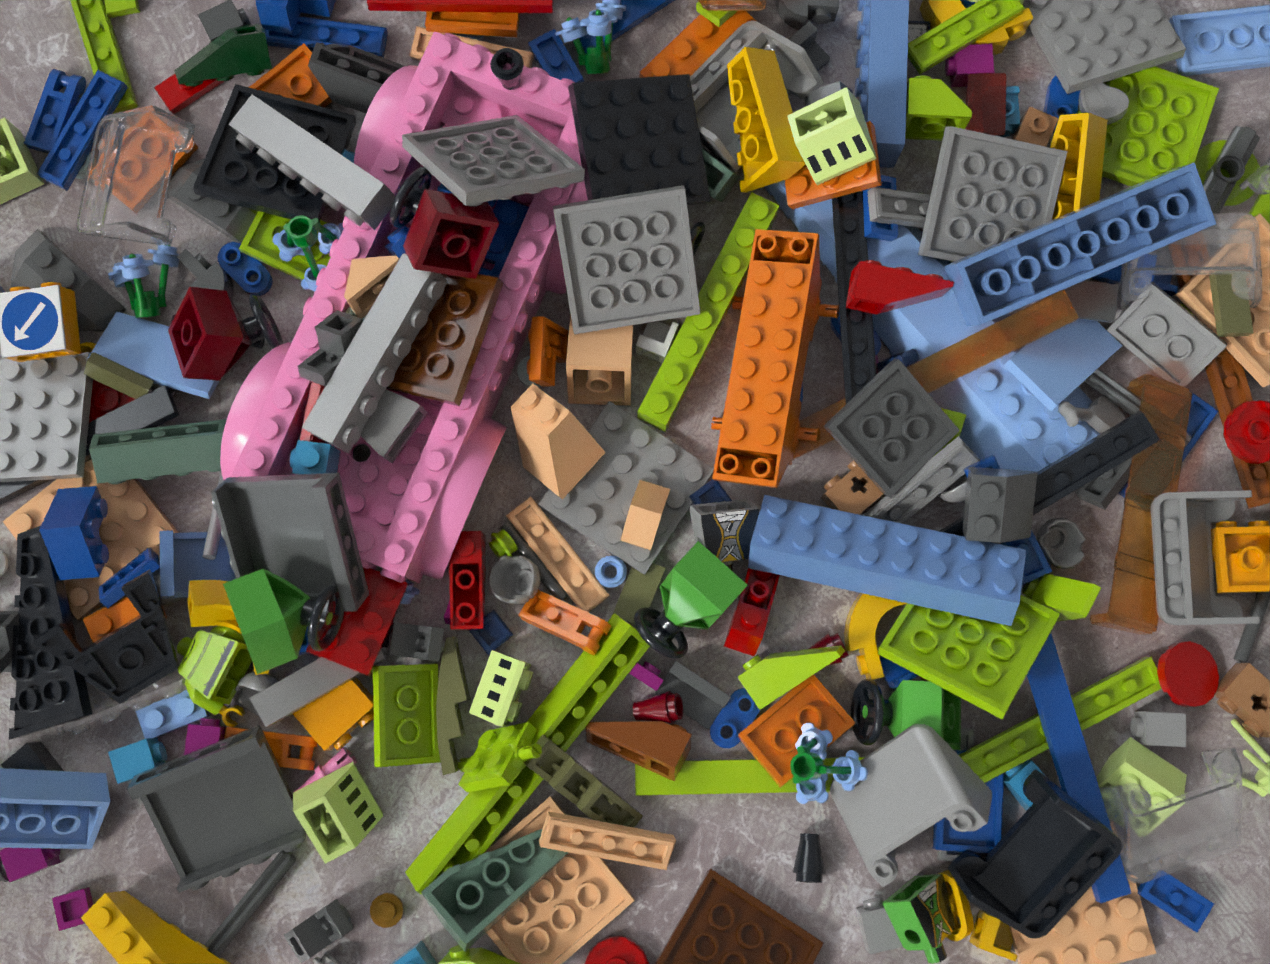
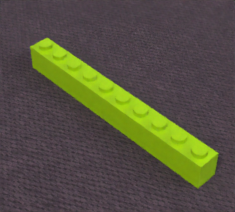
(561, 719)

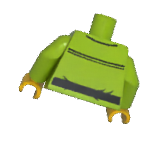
(212, 669)

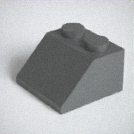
(999, 504)

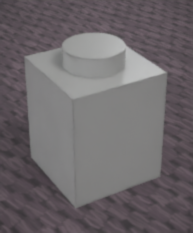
(1159, 728)
(876, 927)

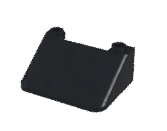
(1039, 862)

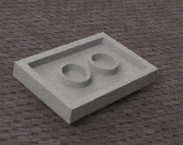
(1166, 337)

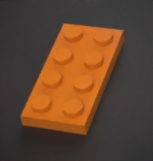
(693, 46)

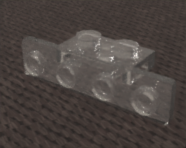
(109, 709)

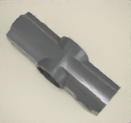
(1232, 159)

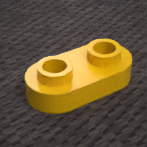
(960, 908)

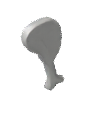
(1104, 102)
(1100, 415)

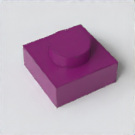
(647, 674)
(71, 907)

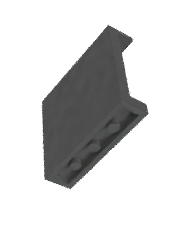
(294, 530)
(220, 808)

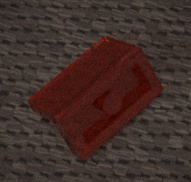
(988, 103)

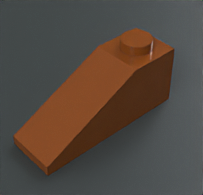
(645, 743)

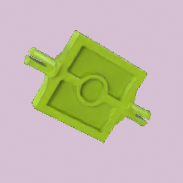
(498, 757)

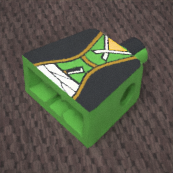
(922, 915)

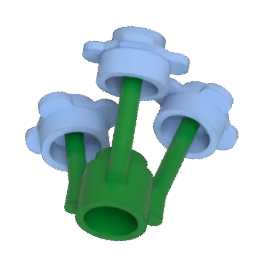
(598, 24)
(299, 237)
(133, 268)
(810, 771)

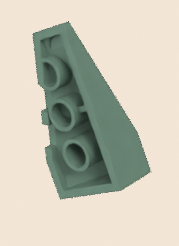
(481, 891)

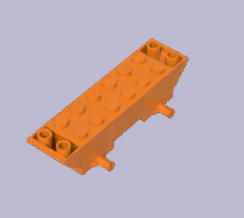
(770, 359)

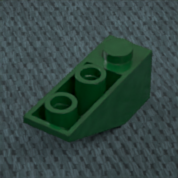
(230, 54)

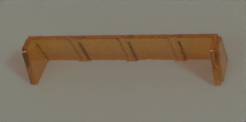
(1151, 473)

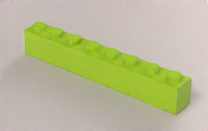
(714, 302)

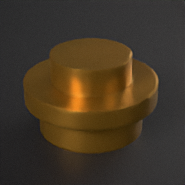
(386, 910)

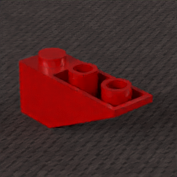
(884, 289)
(468, 581)
(752, 612)

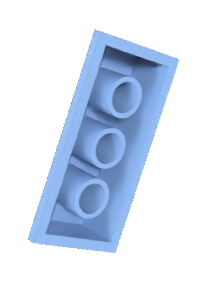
(51, 808)

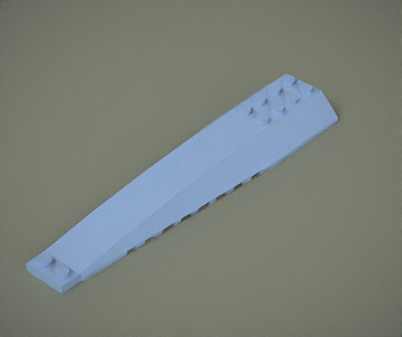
(998, 408)

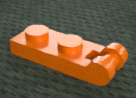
(565, 621)
(281, 747)

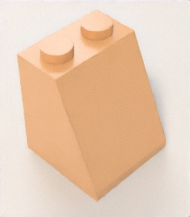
(600, 366)
(553, 441)

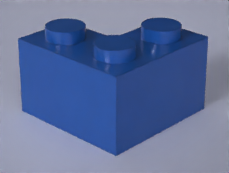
(284, 14)
(73, 533)

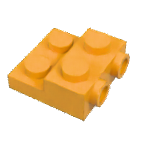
(1241, 556)

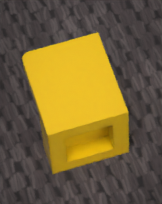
(992, 936)

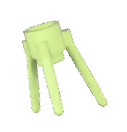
(1263, 773)

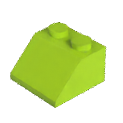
(932, 108)

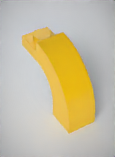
(941, 10)
(211, 607)
(861, 630)

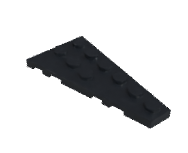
(45, 688)

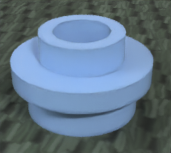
(606, 562)

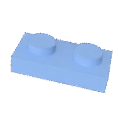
(169, 715)

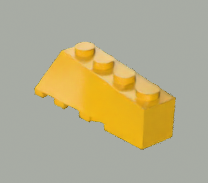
(761, 119)
(1081, 178)
(139, 936)

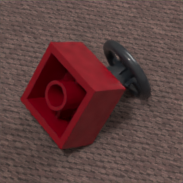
(444, 231)
(212, 334)

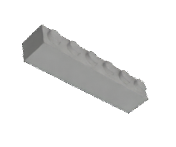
(312, 161)
(374, 355)

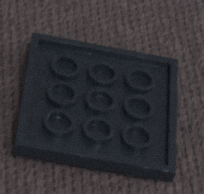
(639, 136)
(247, 180)

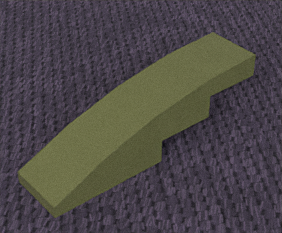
(451, 691)
(581, 786)

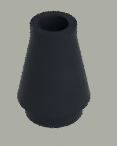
(507, 67)
(809, 859)

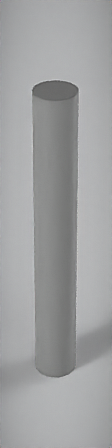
(213, 534)

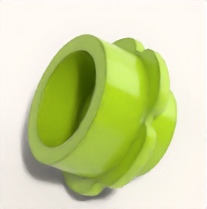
(502, 544)

